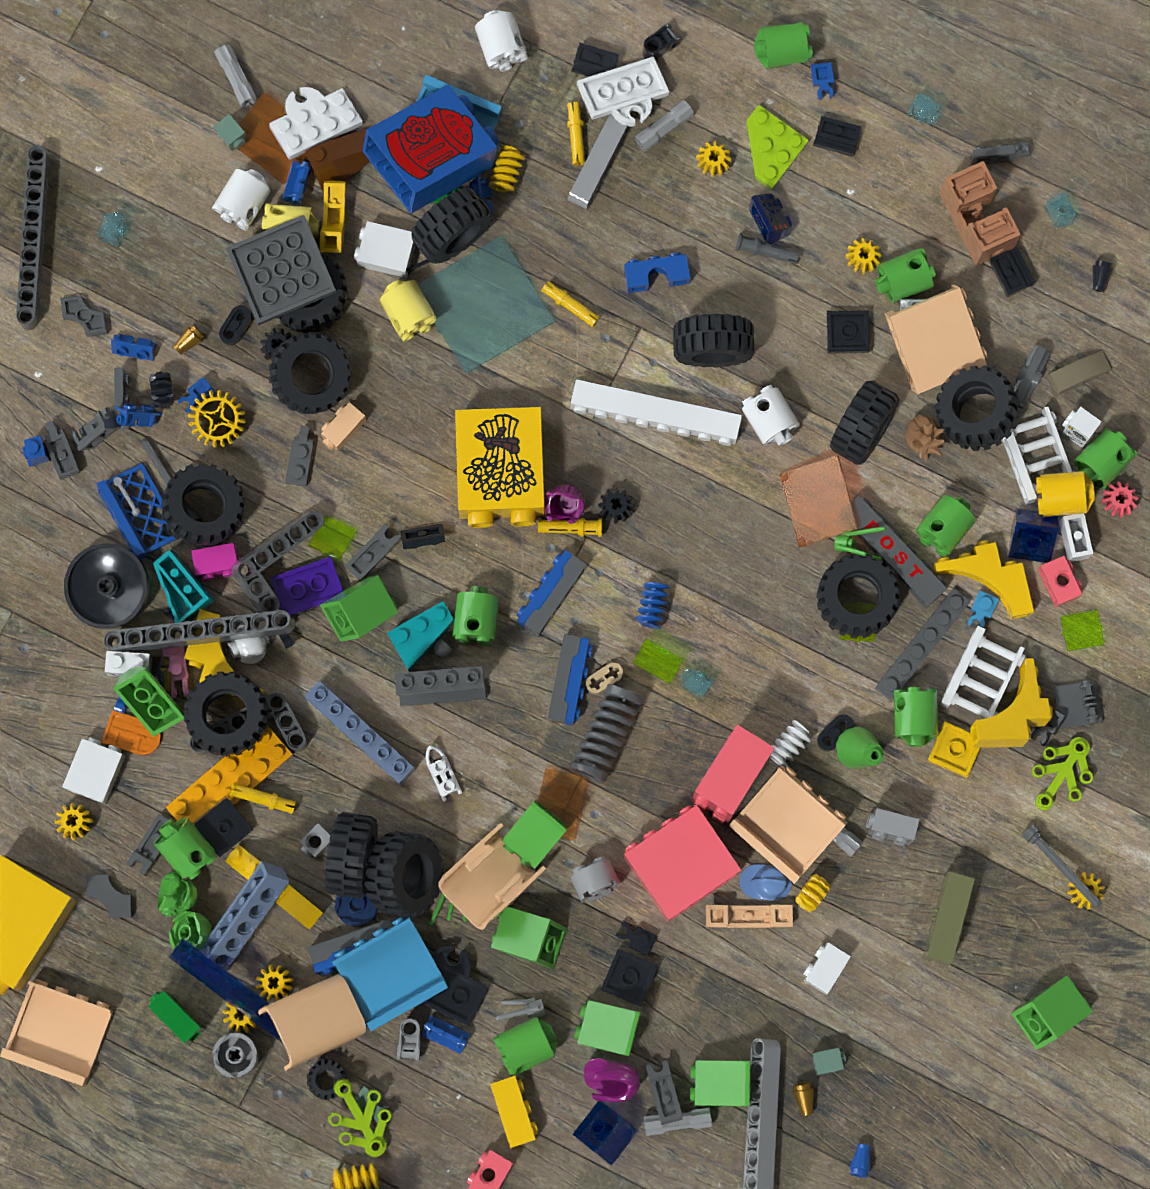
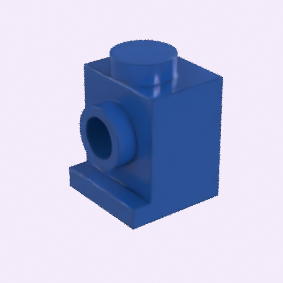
(35, 451)

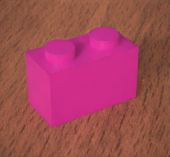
(214, 561)

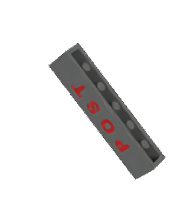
(901, 558)

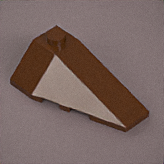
(338, 158)

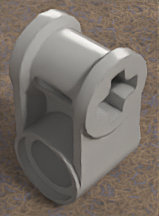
(409, 1042)

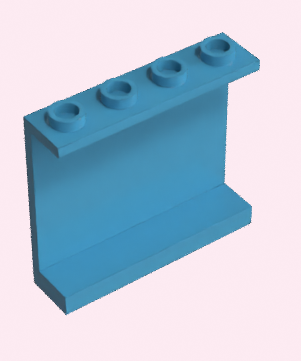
(390, 972)

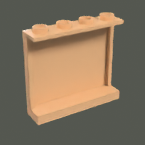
(936, 339)
(788, 823)
(58, 1033)

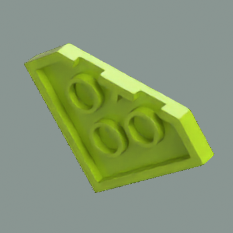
(772, 146)

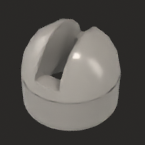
(442, 648)

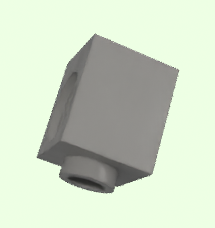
(319, 832)

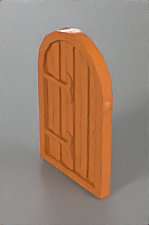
(129, 735)

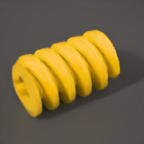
(505, 169)
(356, 1178)

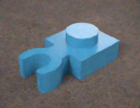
(982, 607)

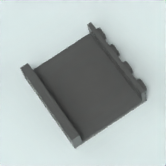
(440, 686)

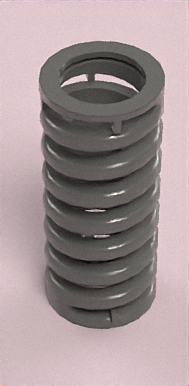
(580, 764)

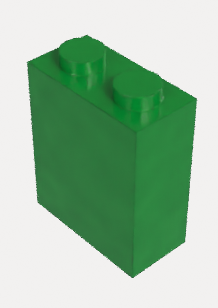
(175, 1017)

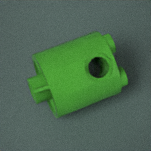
(783, 45)
(905, 275)
(1105, 458)
(946, 524)
(476, 609)
(915, 716)
(177, 844)
(526, 1045)

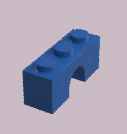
(673, 267)

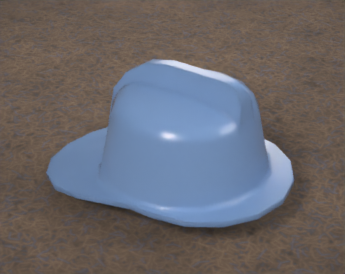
(764, 882)

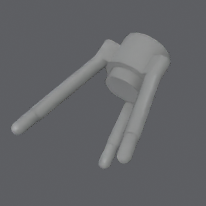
(533, 1009)

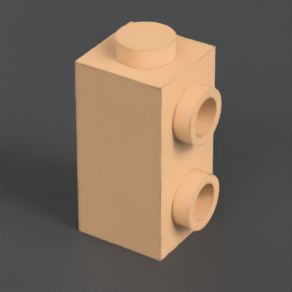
(343, 427)

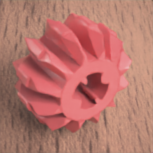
(1128, 503)

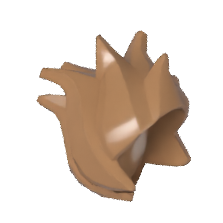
(924, 436)

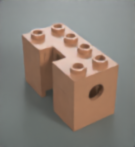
(964, 198)

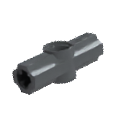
(1030, 374)

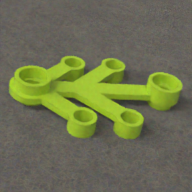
(1064, 771)
(361, 1120)

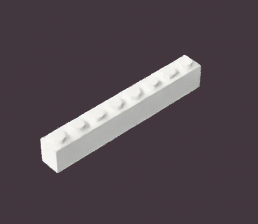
(655, 412)

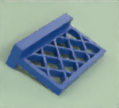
(120, 515)

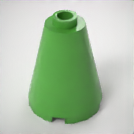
(859, 749)

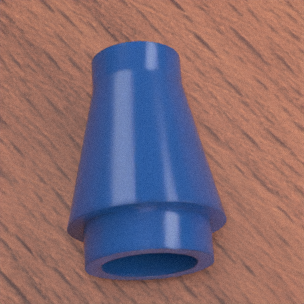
(861, 1161)

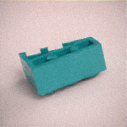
(182, 587)
(420, 634)

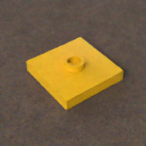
(954, 750)

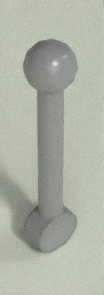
(118, 482)

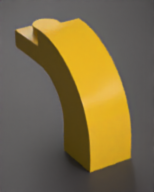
(333, 217)

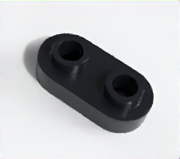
(233, 325)
(833, 732)

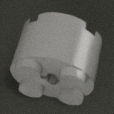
(594, 880)
(223, 1059)

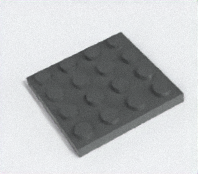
(281, 270)

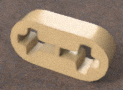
(600, 674)

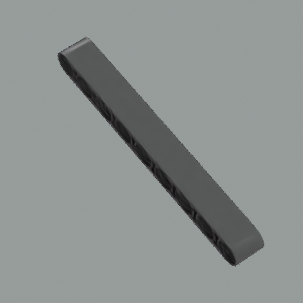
(32, 227)
(209, 632)

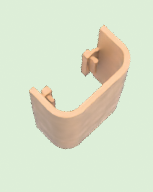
(487, 880)
(316, 1019)

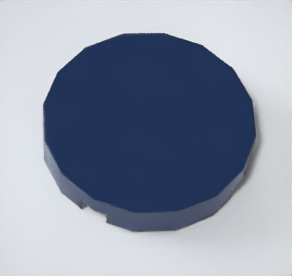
(355, 911)

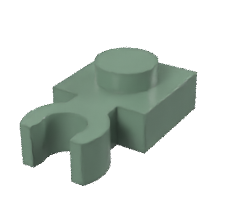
(361, 1100)

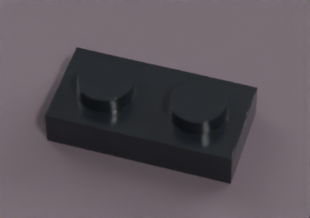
(422, 536)

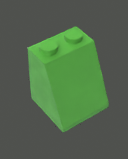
(359, 608)
(534, 834)
(529, 937)
(1052, 1012)
(607, 1028)
(720, 1083)

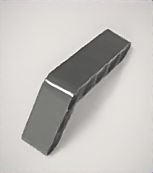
(271, 555)
(278, 715)

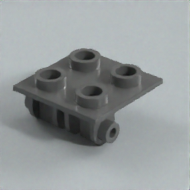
(1078, 703)

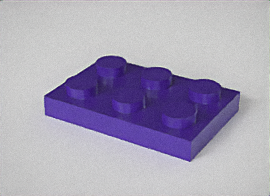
(306, 586)

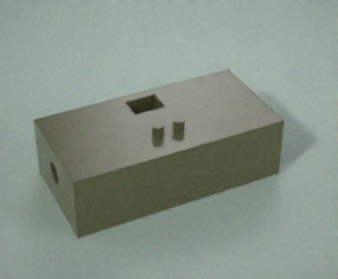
(948, 918)

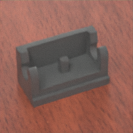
(96, 430)

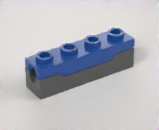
(551, 594)
(568, 680)
(324, 952)

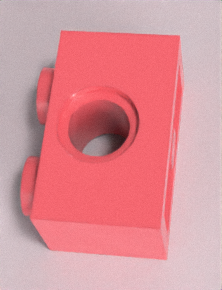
(1060, 594)
(494, 1161)

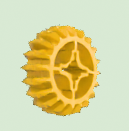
(224, 401)

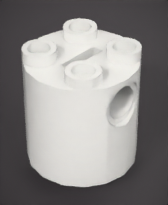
(500, 40)
(242, 198)
(774, 423)

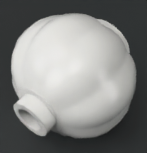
(249, 649)

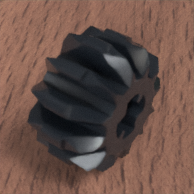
(275, 338)
(161, 389)
(607, 505)

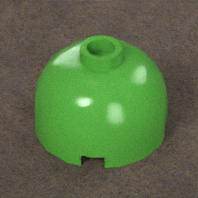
(192, 928)

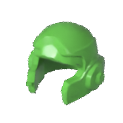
(176, 895)

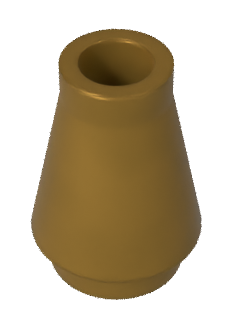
(188, 339)
(804, 1097)

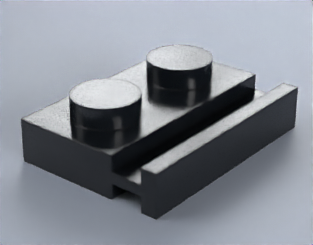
(593, 60)
(837, 136)
(1012, 271)

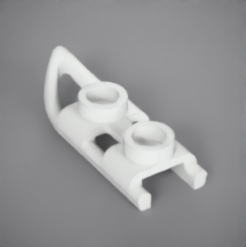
(439, 768)

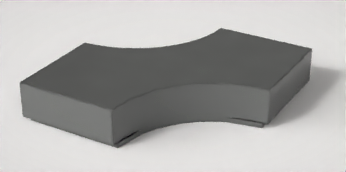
(92, 321)
(117, 904)

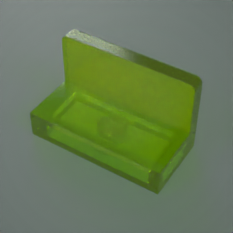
(658, 661)

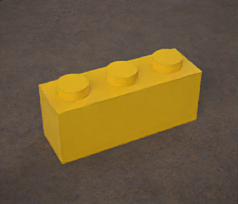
(514, 1111)

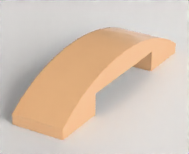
(749, 916)

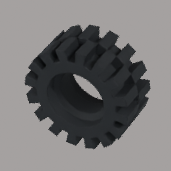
(313, 1076)

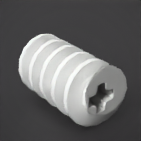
(789, 743)

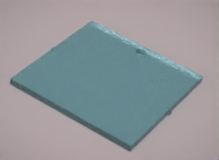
(484, 305)

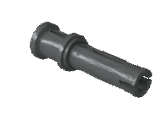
(757, 247)

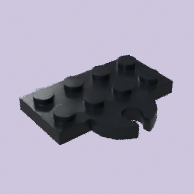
(463, 993)

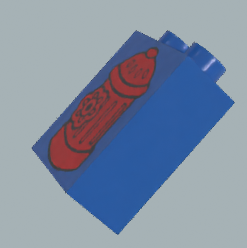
(430, 148)

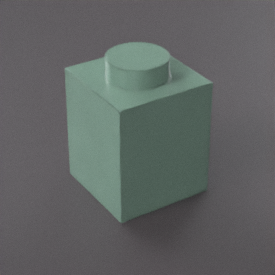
(230, 133)
(828, 1061)

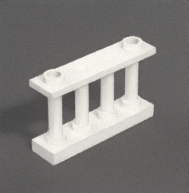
(1016, 451)
(970, 659)

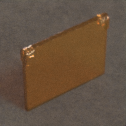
(261, 143)
(818, 501)

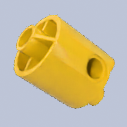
(1064, 493)

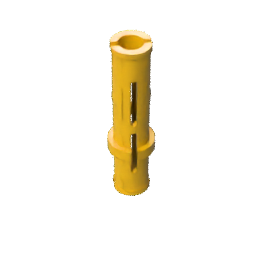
(575, 125)
(562, 298)
(273, 801)

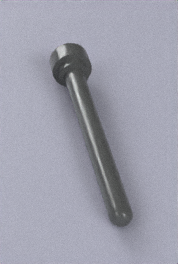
(166, 476)
(1033, 835)

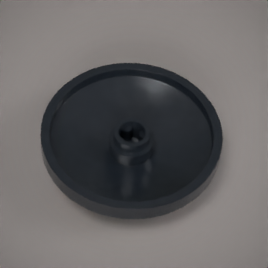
(106, 586)

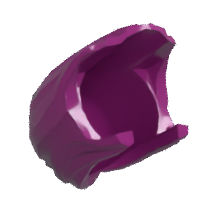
(563, 503)
(611, 1079)

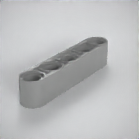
(597, 163)

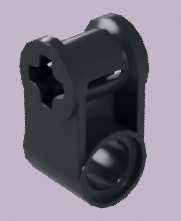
(663, 40)

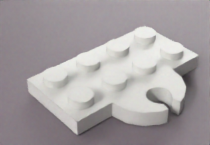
(624, 91)
(314, 120)

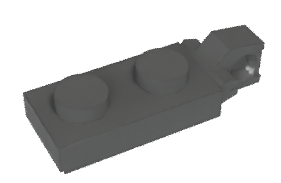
(1000, 153)
(60, 452)
(300, 459)

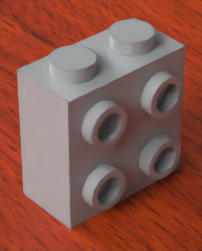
(892, 826)

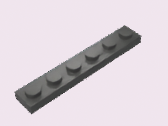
(922, 644)

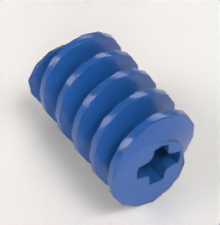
(651, 604)

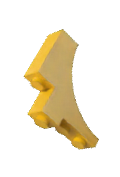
(984, 566)
(209, 654)
(1013, 724)
(289, 899)

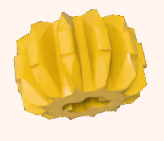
(713, 151)
(861, 263)
(66, 820)
(1089, 883)
(812, 893)
(266, 983)
(237, 1021)

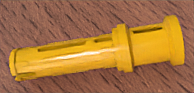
(581, 527)

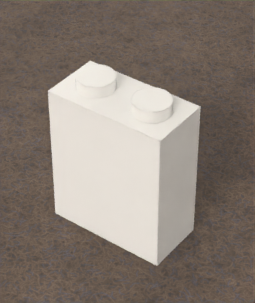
(385, 249)
(94, 770)

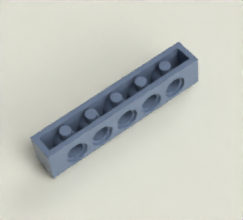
(359, 733)
(245, 914)

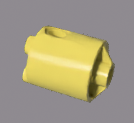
(280, 214)
(407, 309)

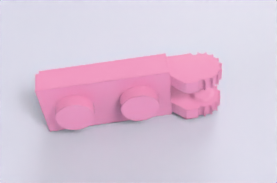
(178, 668)

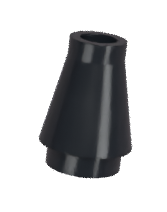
(1101, 274)

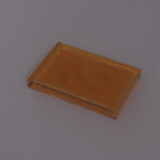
(563, 796)

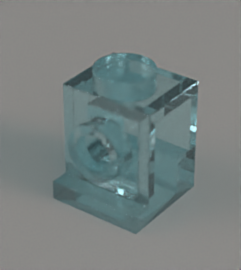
(924, 109)
(1057, 218)
(112, 228)
(695, 682)

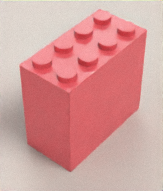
(732, 775)
(681, 862)

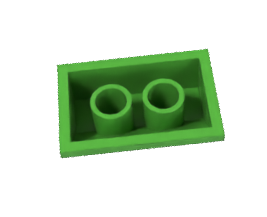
(148, 700)

